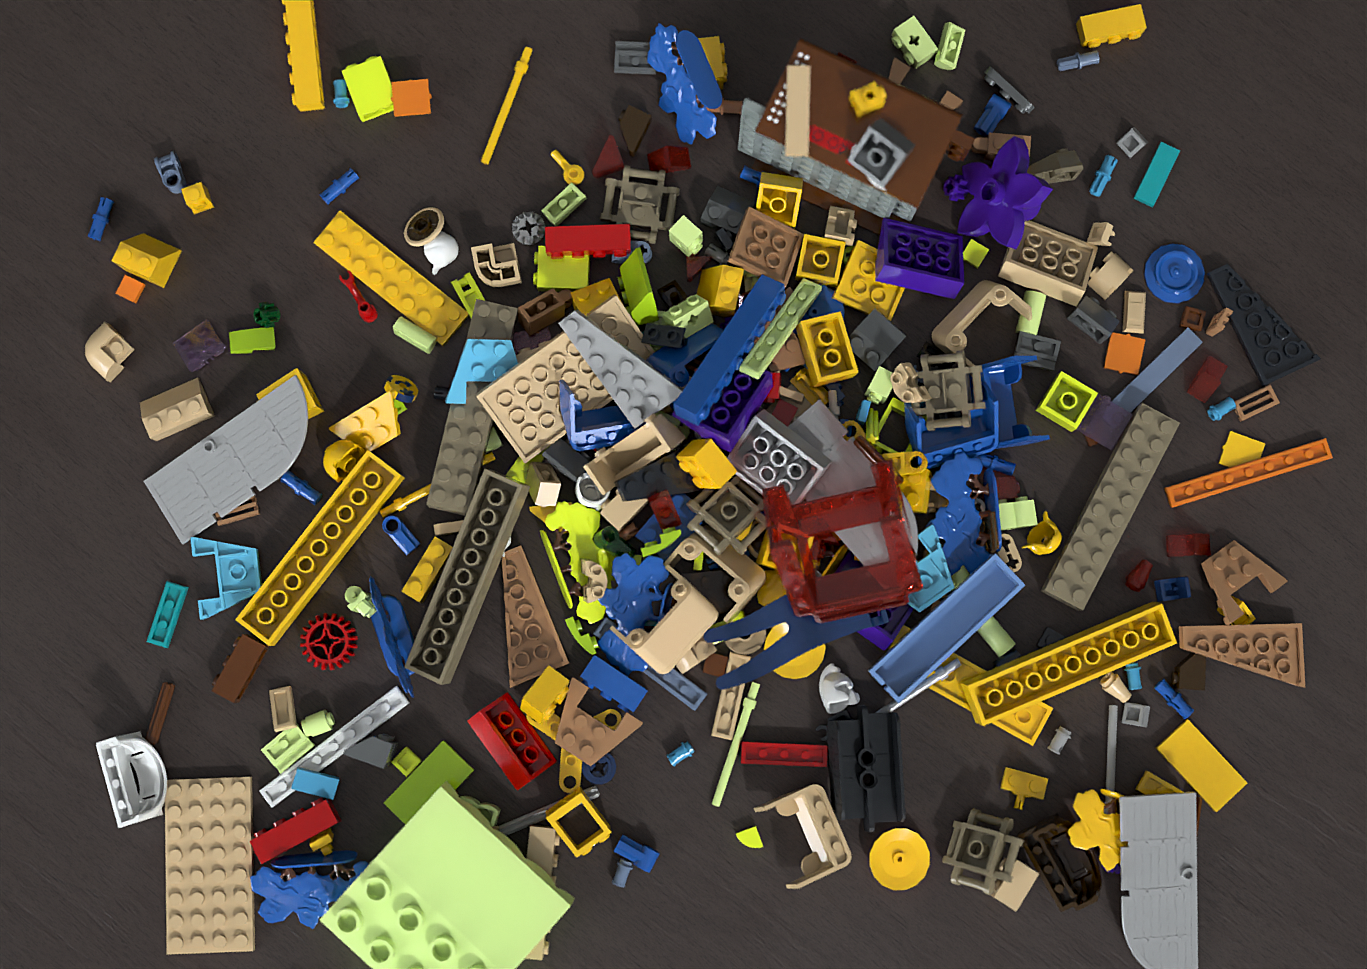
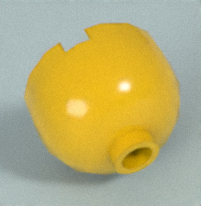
(342, 458)

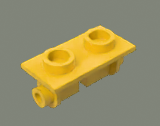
(803, 385)

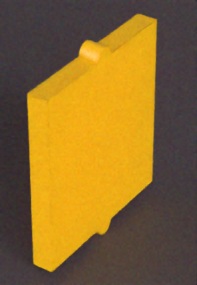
(1240, 450)

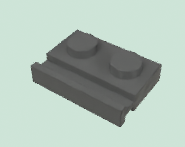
(632, 58)
(1042, 347)

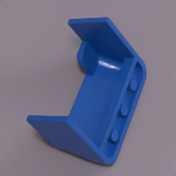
(671, 360)
(999, 377)
(592, 427)
(947, 441)

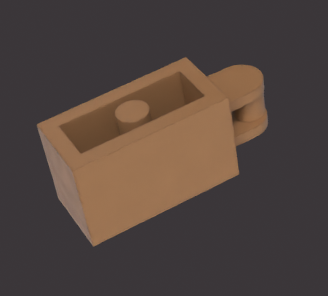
(994, 141)
(544, 310)

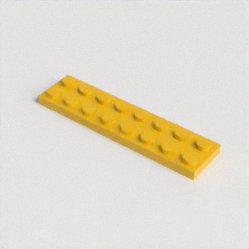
(391, 278)
(1022, 724)

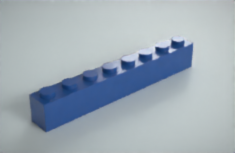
(730, 350)

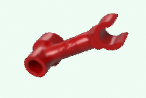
(366, 310)

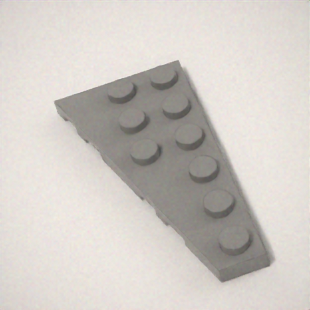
(625, 375)

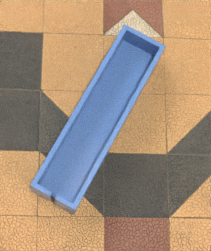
(946, 627)

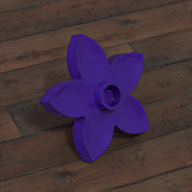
(1002, 195)

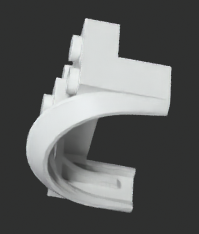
(151, 773)

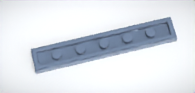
(1157, 371)
(671, 681)

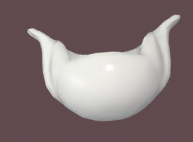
(441, 251)

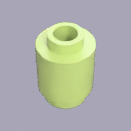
(318, 723)

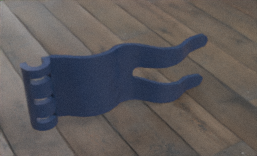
(802, 637)

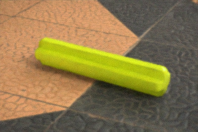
(872, 426)

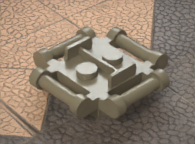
(640, 203)
(949, 390)
(729, 515)
(981, 851)

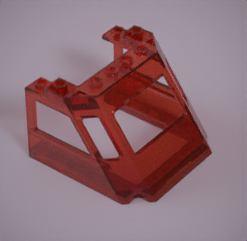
(853, 590)

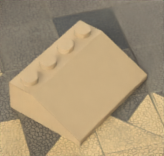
(1050, 263)

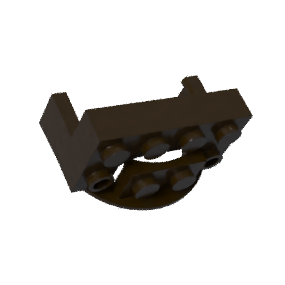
(1063, 887)

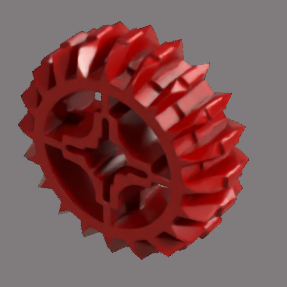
(330, 651)

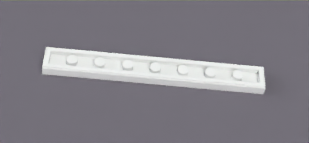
(336, 744)

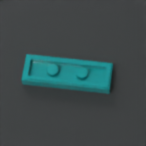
(1156, 174)
(167, 614)

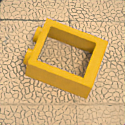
(567, 804)

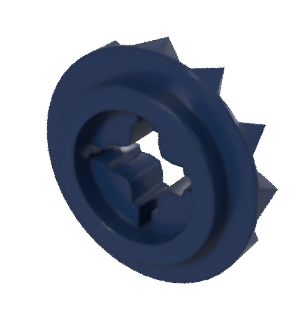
(597, 777)

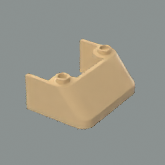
(949, 332)
(633, 452)
(747, 574)
(677, 629)
(820, 828)

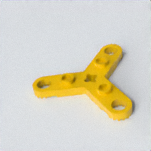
(900, 460)
(569, 763)

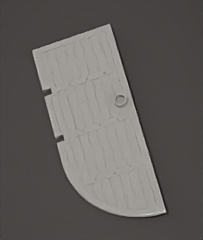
(231, 461)
(846, 473)
(1160, 879)

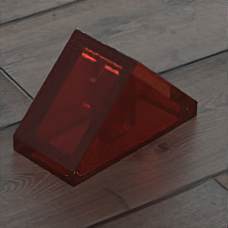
(609, 159)
(669, 159)

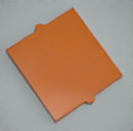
(411, 97)
(1124, 353)

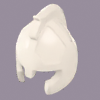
(588, 493)
(836, 690)

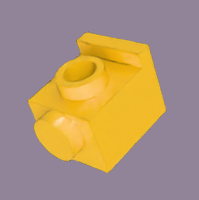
(864, 105)
(197, 197)

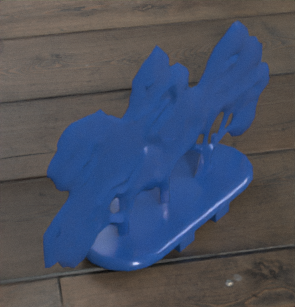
(632, 606)

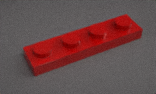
(784, 754)

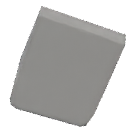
(1132, 142)
(1135, 714)

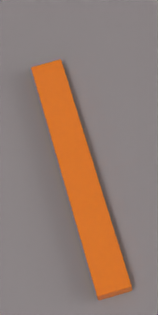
(1248, 473)

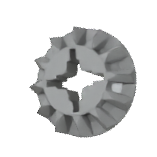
(537, 231)

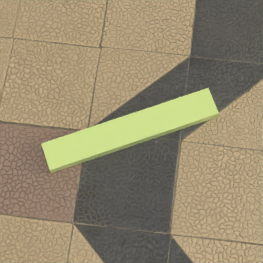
(780, 328)

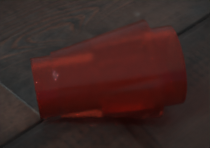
(1138, 576)

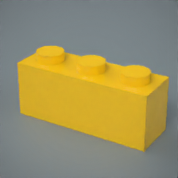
(1111, 26)
(428, 570)

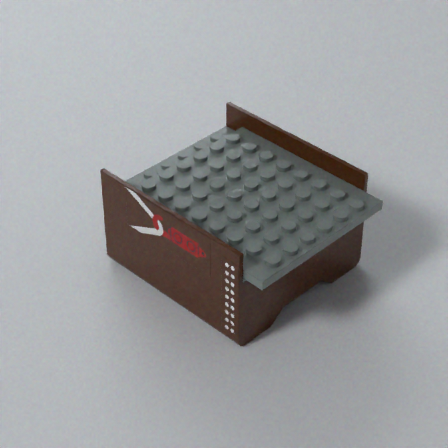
(837, 132)

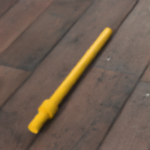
(520, 69)
(401, 503)

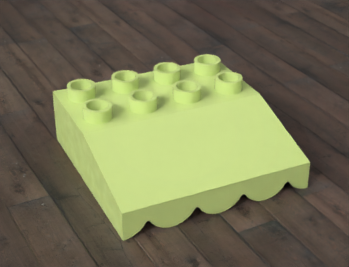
(447, 896)

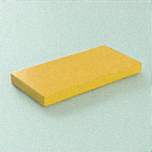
(1201, 765)

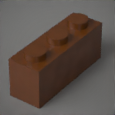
(239, 668)

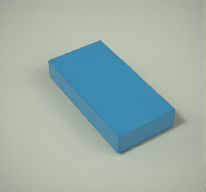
(862, 412)
(315, 783)

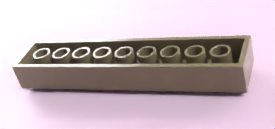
(469, 423)
(1110, 507)
(467, 576)

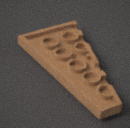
(529, 627)
(1260, 648)

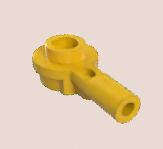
(572, 173)

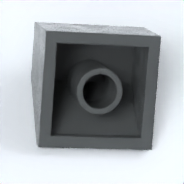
(881, 152)
(725, 211)
(1093, 319)
(875, 339)
(566, 459)
(375, 750)

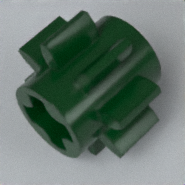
(266, 314)

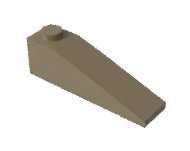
(1058, 167)

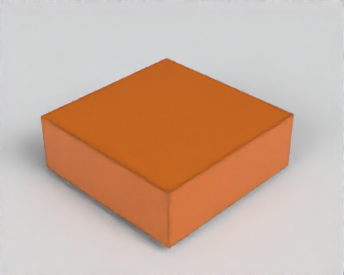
(130, 289)

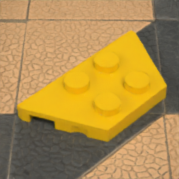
(371, 424)

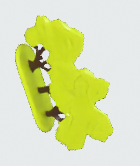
(581, 525)

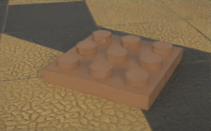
(765, 246)

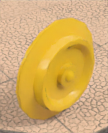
(800, 666)
(899, 859)

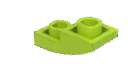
(251, 339)
(668, 538)
(586, 641)

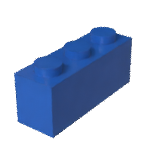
(613, 684)

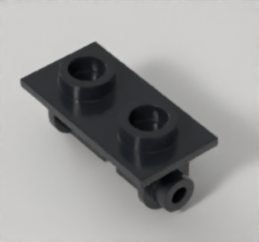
(664, 335)

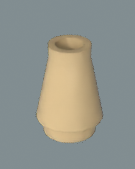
(1113, 685)

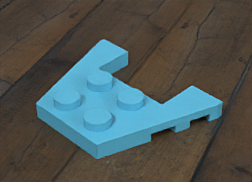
(480, 361)
(933, 571)
(236, 572)

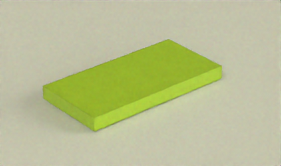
(440, 766)

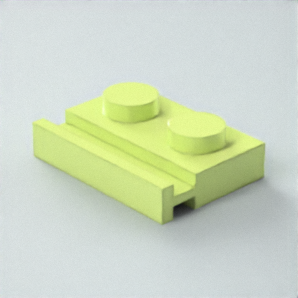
(287, 748)

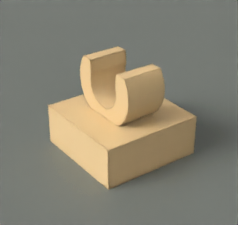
(1100, 234)

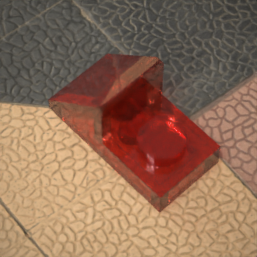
(696, 265)
(1207, 379)
(664, 510)
(1188, 545)
(817, 549)

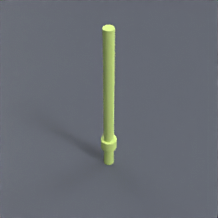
(749, 703)

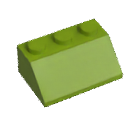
(637, 289)

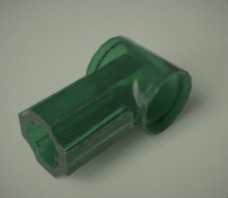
(616, 546)

